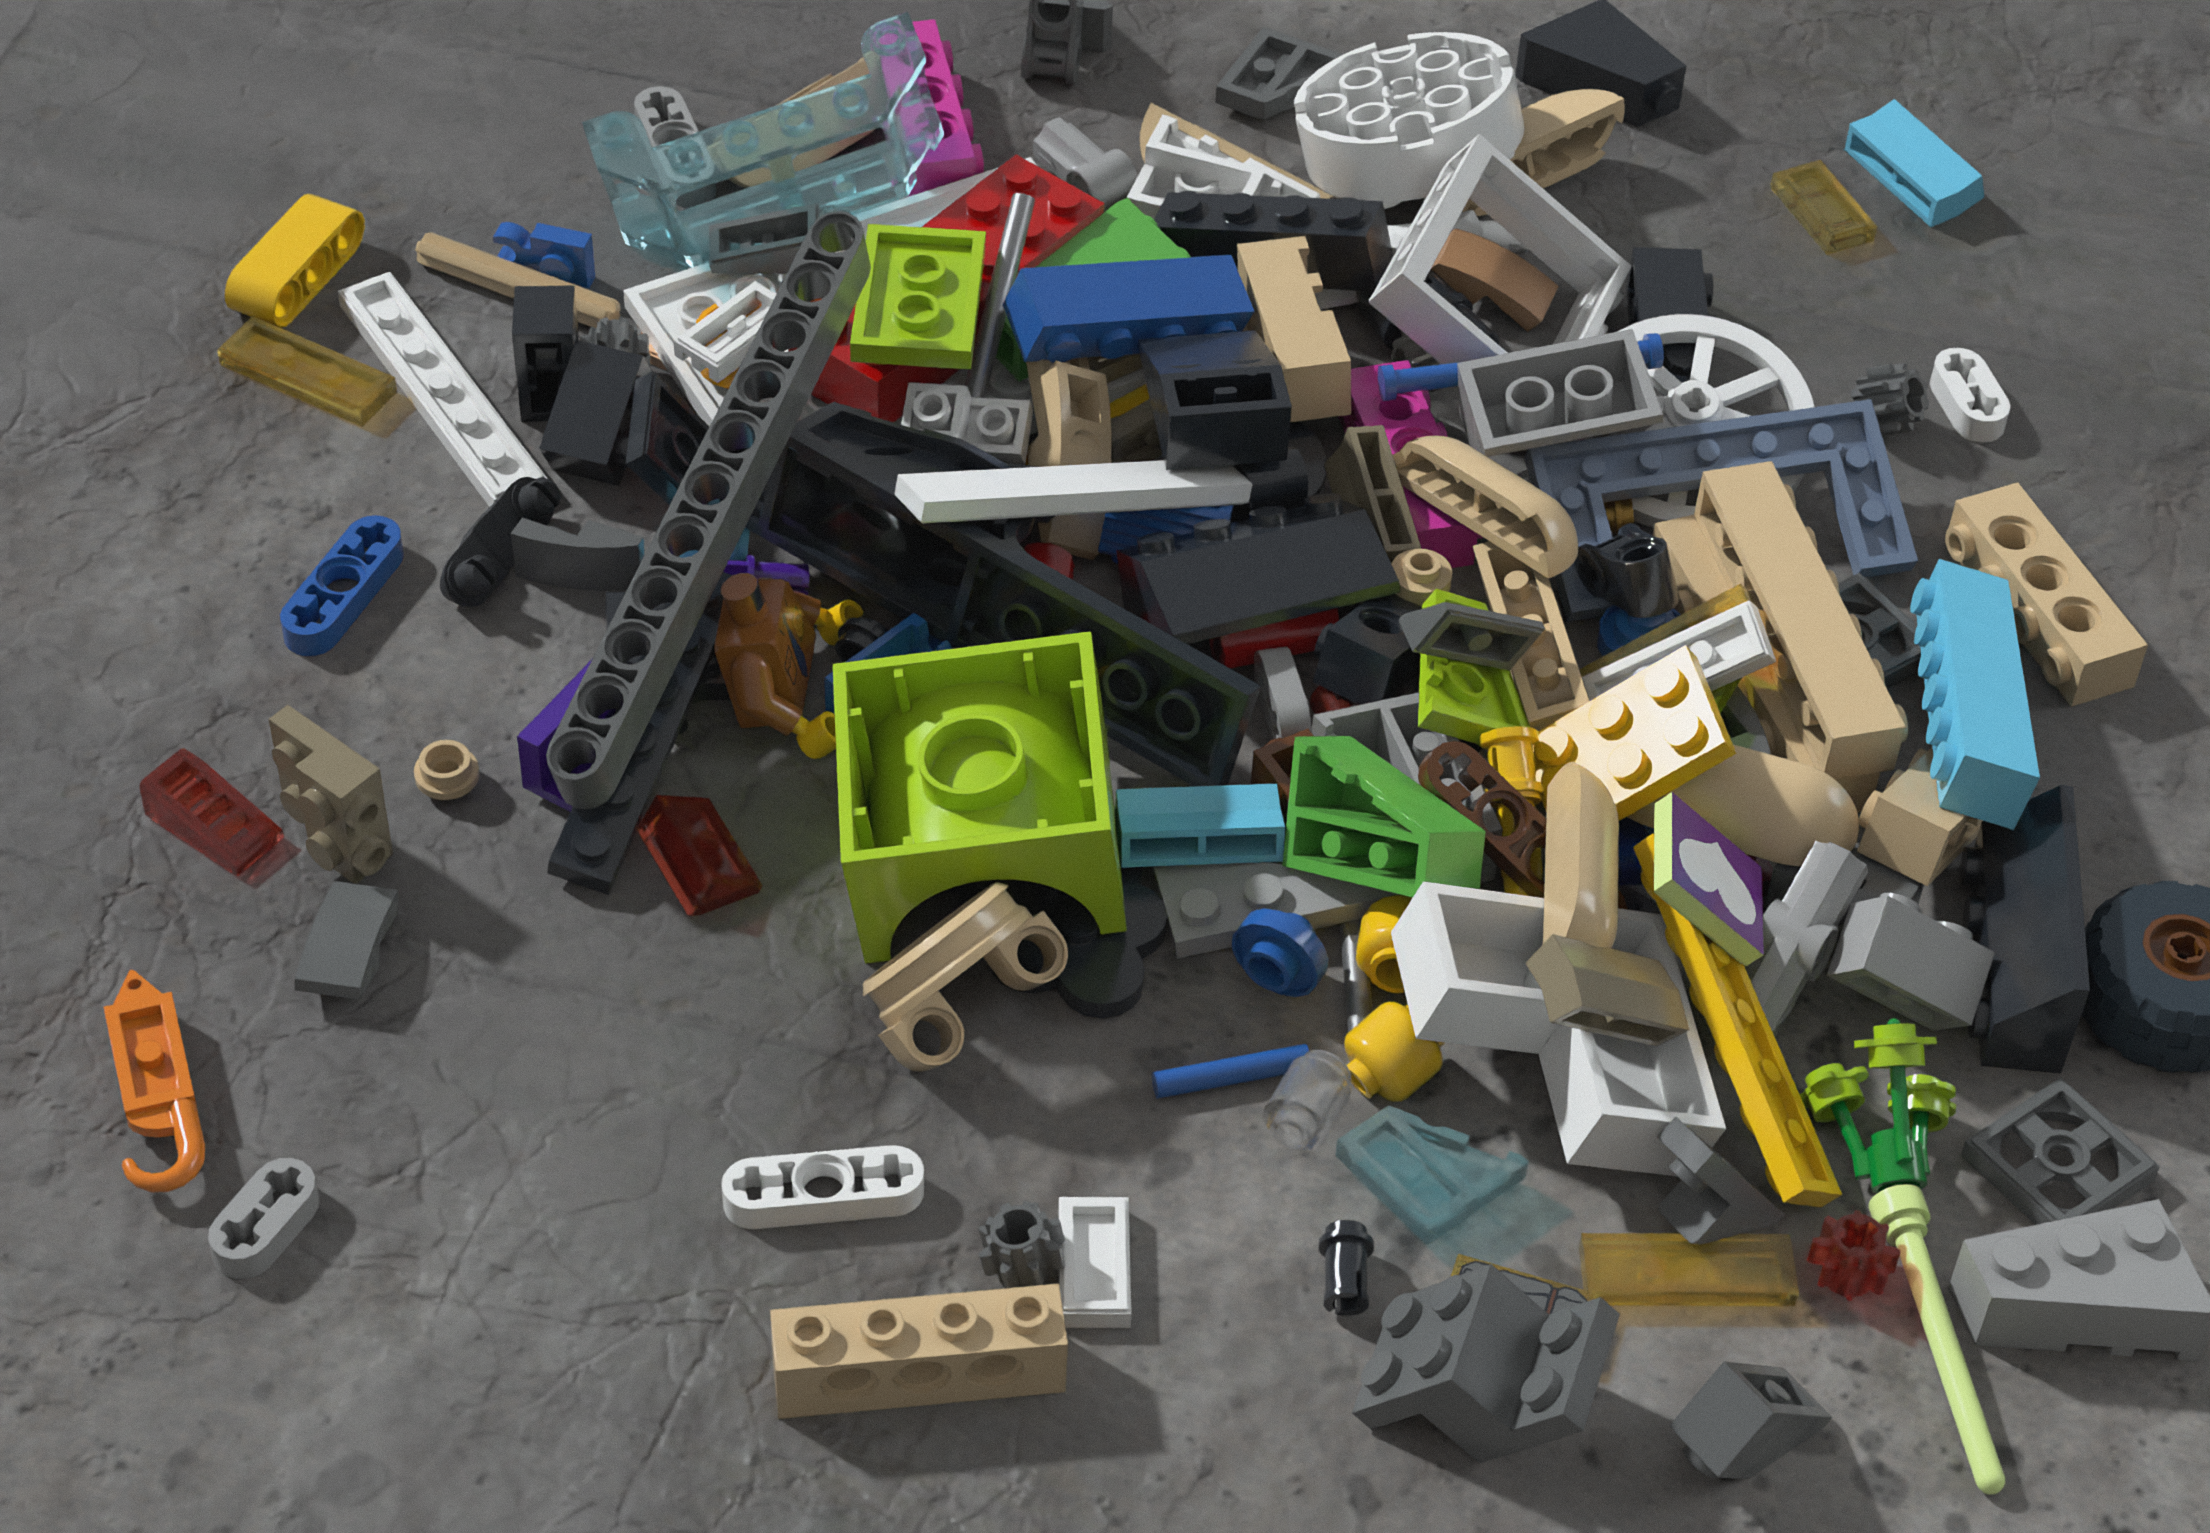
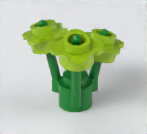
(1918, 1106)

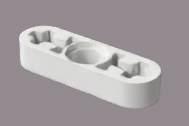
(804, 1209)

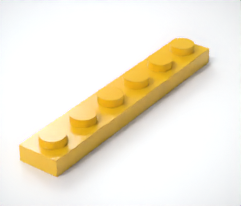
(1749, 1055)

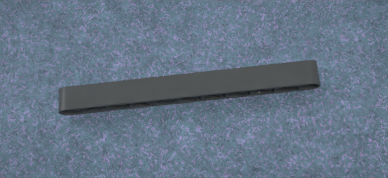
(714, 528)

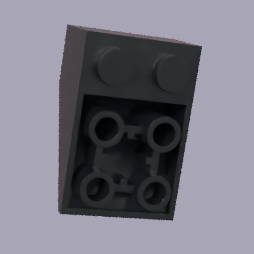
(1216, 399)

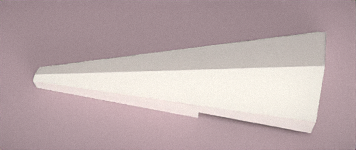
(1187, 164)

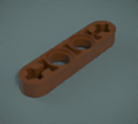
(1529, 833)

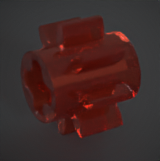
(1853, 1255)

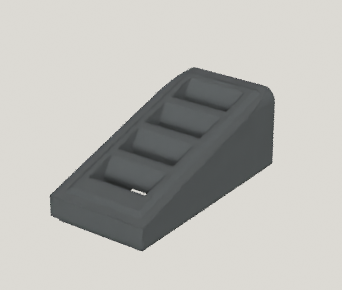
(777, 231)

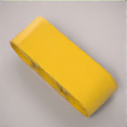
(294, 260)

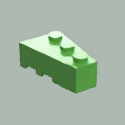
(1372, 823)

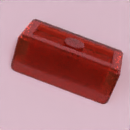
(697, 853)

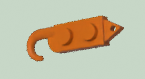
(154, 1080)

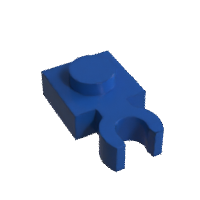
(549, 250)

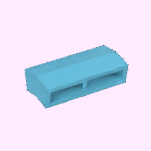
(1914, 164)
(1199, 825)

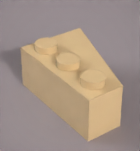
(1294, 327)

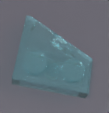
(1426, 1170)

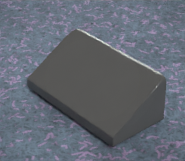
(1470, 634)

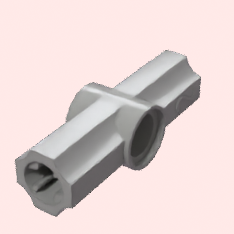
(1803, 928)

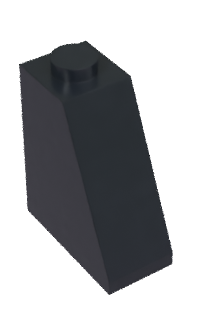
(1604, 52)

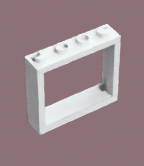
(1526, 213)

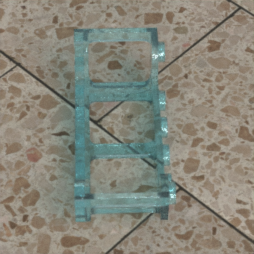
(772, 140)

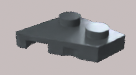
(1270, 74)

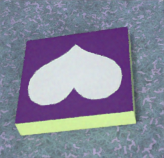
(1708, 879)

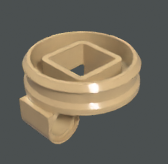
(910, 982)

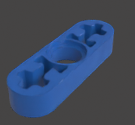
(341, 609)

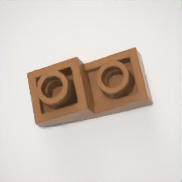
(1485, 268)

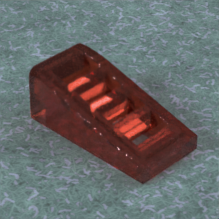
(184, 782)

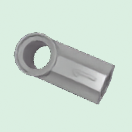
(1083, 163)

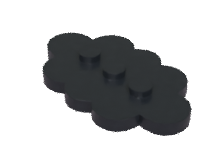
(1101, 970)

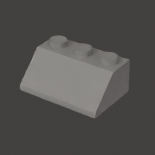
(1556, 394)

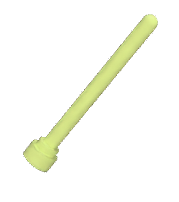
(1907, 1215)

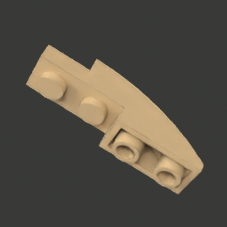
(1072, 430)

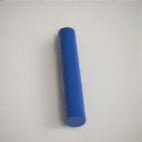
(1225, 1071)

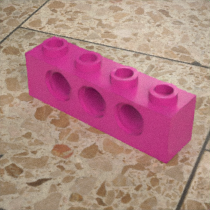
(955, 155)
(1403, 421)

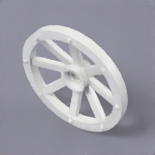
(1711, 402)

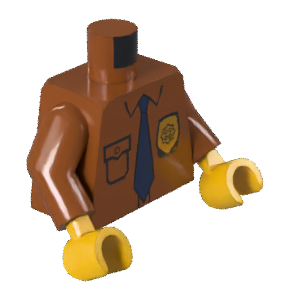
(767, 656)

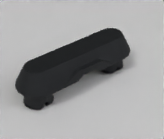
(487, 547)

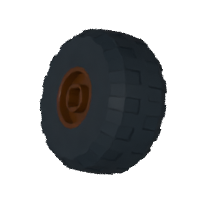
(2152, 975)

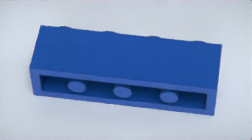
(1109, 306)

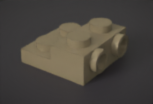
(333, 794)

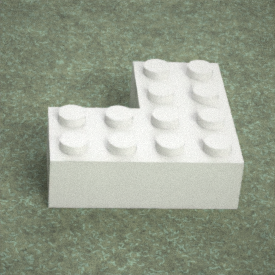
(1609, 1095)

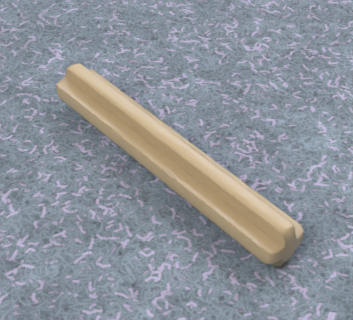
(503, 275)

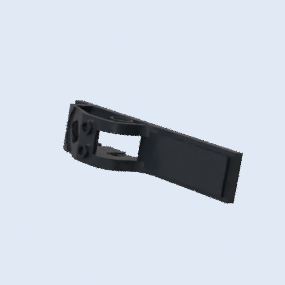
(840, 513)

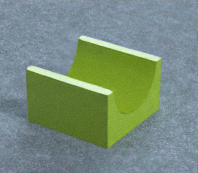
(973, 775)

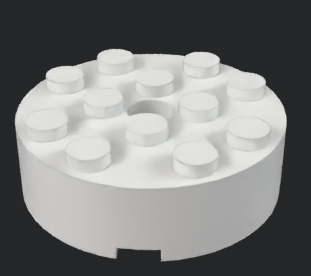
(1396, 115)

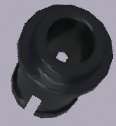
(1346, 1255)

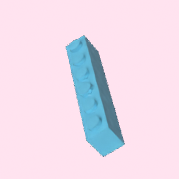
(1974, 694)

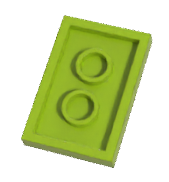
(919, 297)

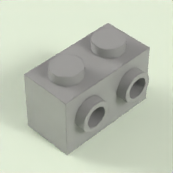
(1911, 962)

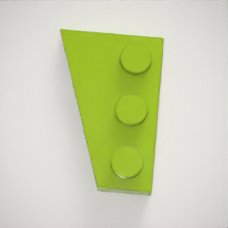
(1465, 696)

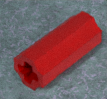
(1297, 634)

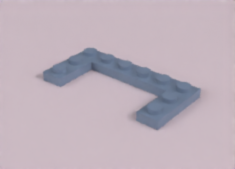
(1829, 438)

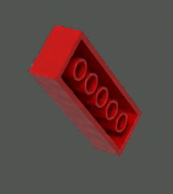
(1056, 218)

